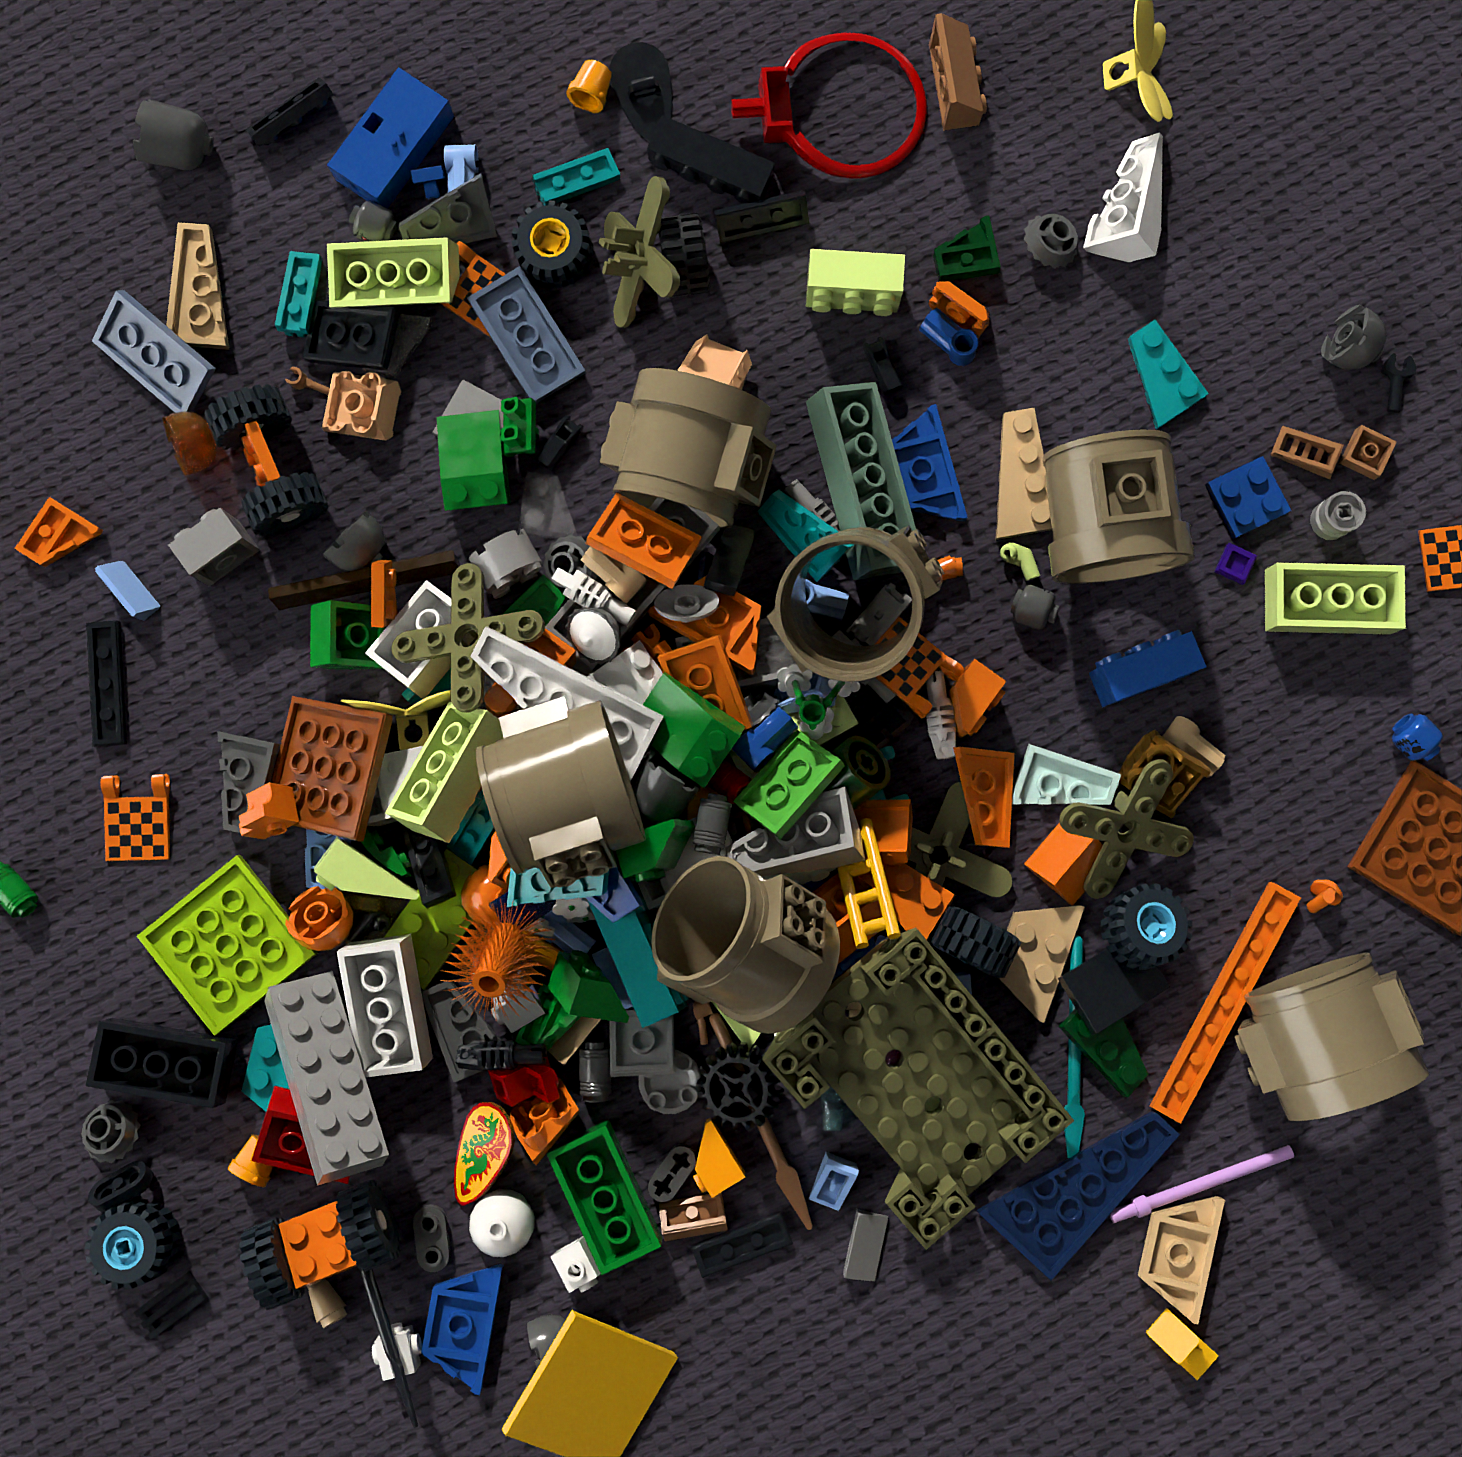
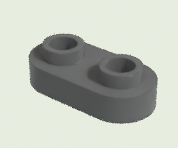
(432, 1239)

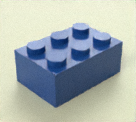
(1146, 667)

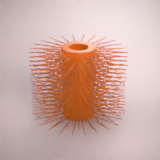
(498, 960)

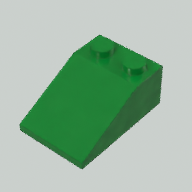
(472, 460)
(692, 731)

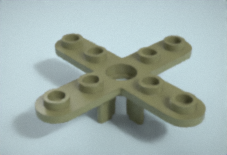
(636, 255)
(466, 618)
(1136, 815)
(960, 865)

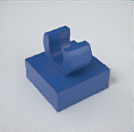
(429, 177)

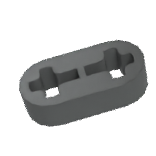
(678, 1177)

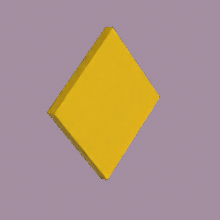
(589, 1390)

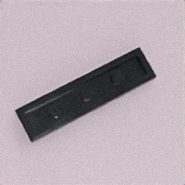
(106, 683)

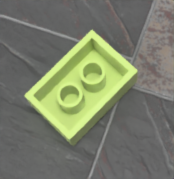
(855, 281)

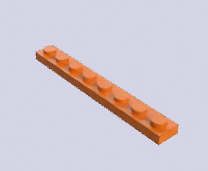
(1224, 1002)

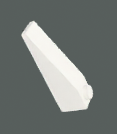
(1132, 217)

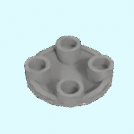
(672, 1091)

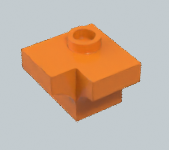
(269, 811)

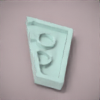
(1059, 779)

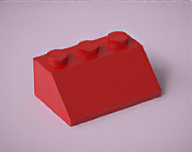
(281, 1137)

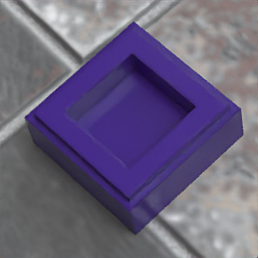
(1235, 563)

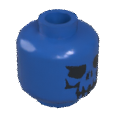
(1417, 737)

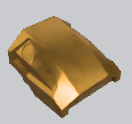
(1186, 769)

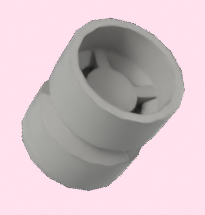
(1338, 515)

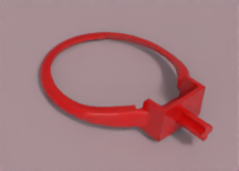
(776, 111)

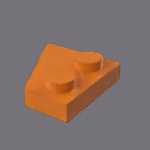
(55, 533)
(383, 593)

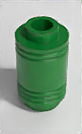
(15, 893)

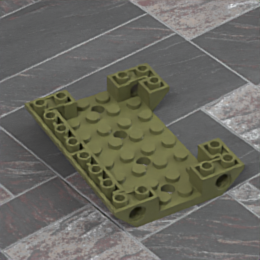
(946, 1053)

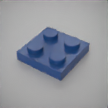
(1248, 497)

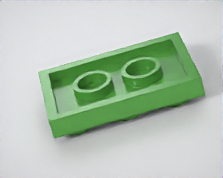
(789, 783)

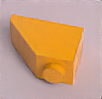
(716, 1163)

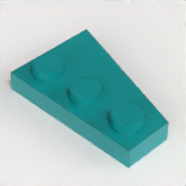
(1165, 375)
(799, 529)
(534, 888)

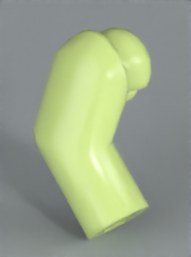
(1020, 557)

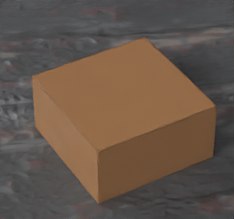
(1367, 452)

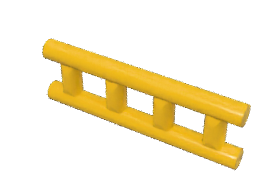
(879, 893)

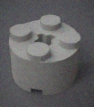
(507, 561)

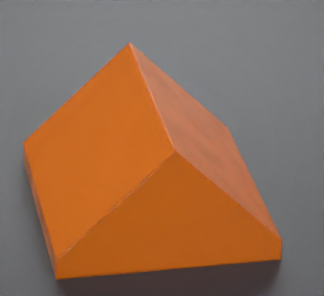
(1064, 862)

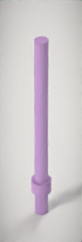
(1143, 1205)

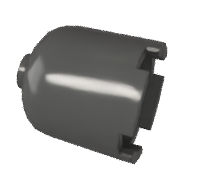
(171, 136)
(661, 789)

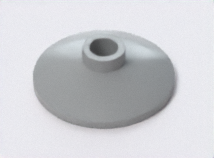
(686, 603)

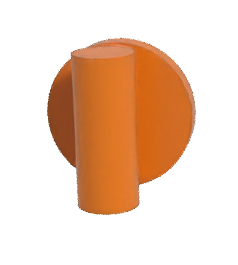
(1326, 894)

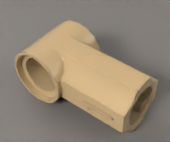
(618, 577)
(1186, 737)

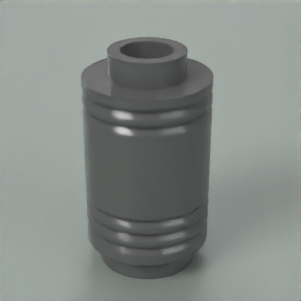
(712, 824)
(595, 1072)

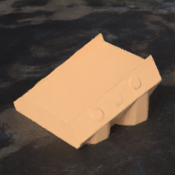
(717, 362)
(361, 405)

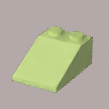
(355, 872)

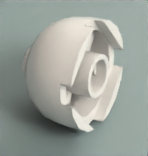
(501, 1223)

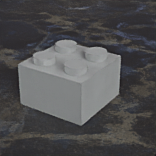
(213, 546)

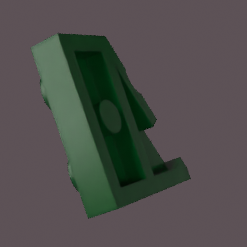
(968, 254)

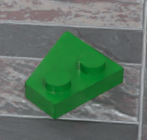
(549, 1026)

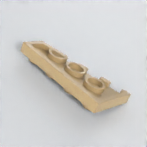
(195, 290)
(1022, 484)

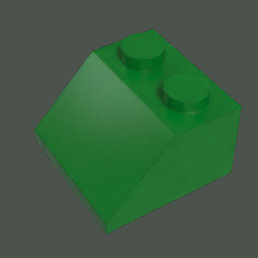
(342, 635)
(658, 853)
(584, 988)

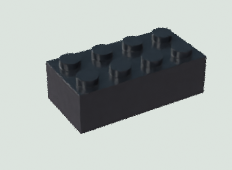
(161, 1062)

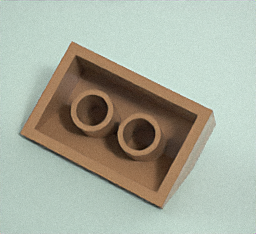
(956, 74)

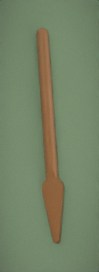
(786, 1175)

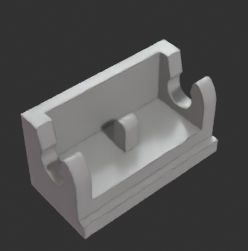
(879, 615)

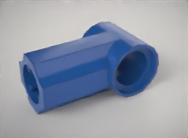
(947, 335)
(759, 745)

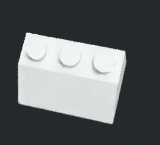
(630, 674)

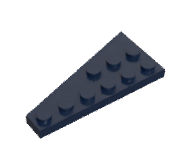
(1068, 1202)

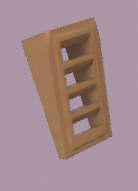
(1314, 466)

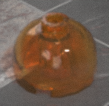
(190, 440)

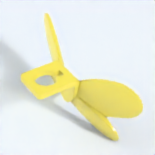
(1149, 46)
(416, 712)

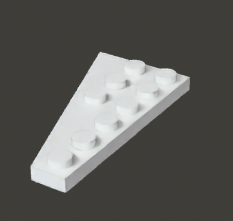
(539, 679)

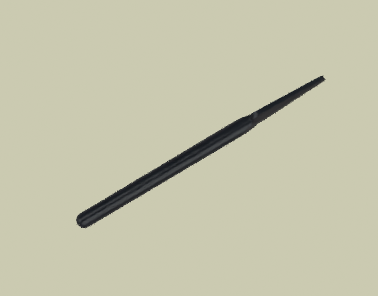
(388, 1339)

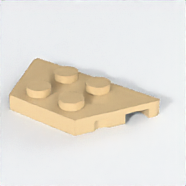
(1039, 962)
(1181, 1252)

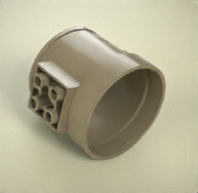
(690, 444)
(1115, 508)
(834, 659)
(559, 791)
(746, 944)
(1332, 1038)

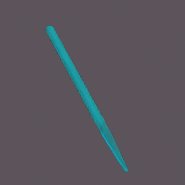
(1074, 1130)

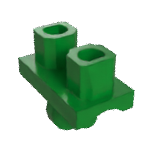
(519, 426)

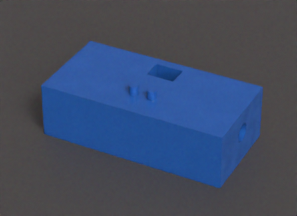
(391, 139)

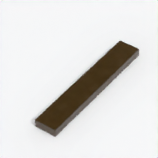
(359, 580)

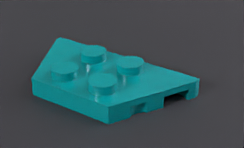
(264, 1068)

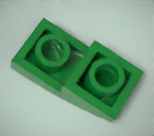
(391, 858)

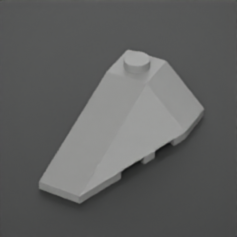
(819, 840)

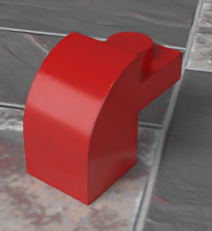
(524, 1082)

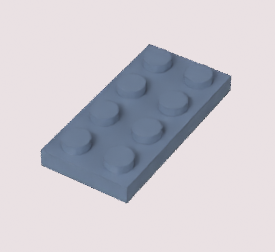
(526, 335)
(152, 353)

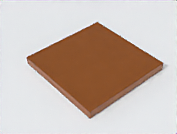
(333, 764)
(1418, 846)

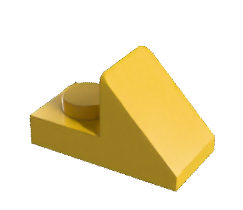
(1182, 1344)

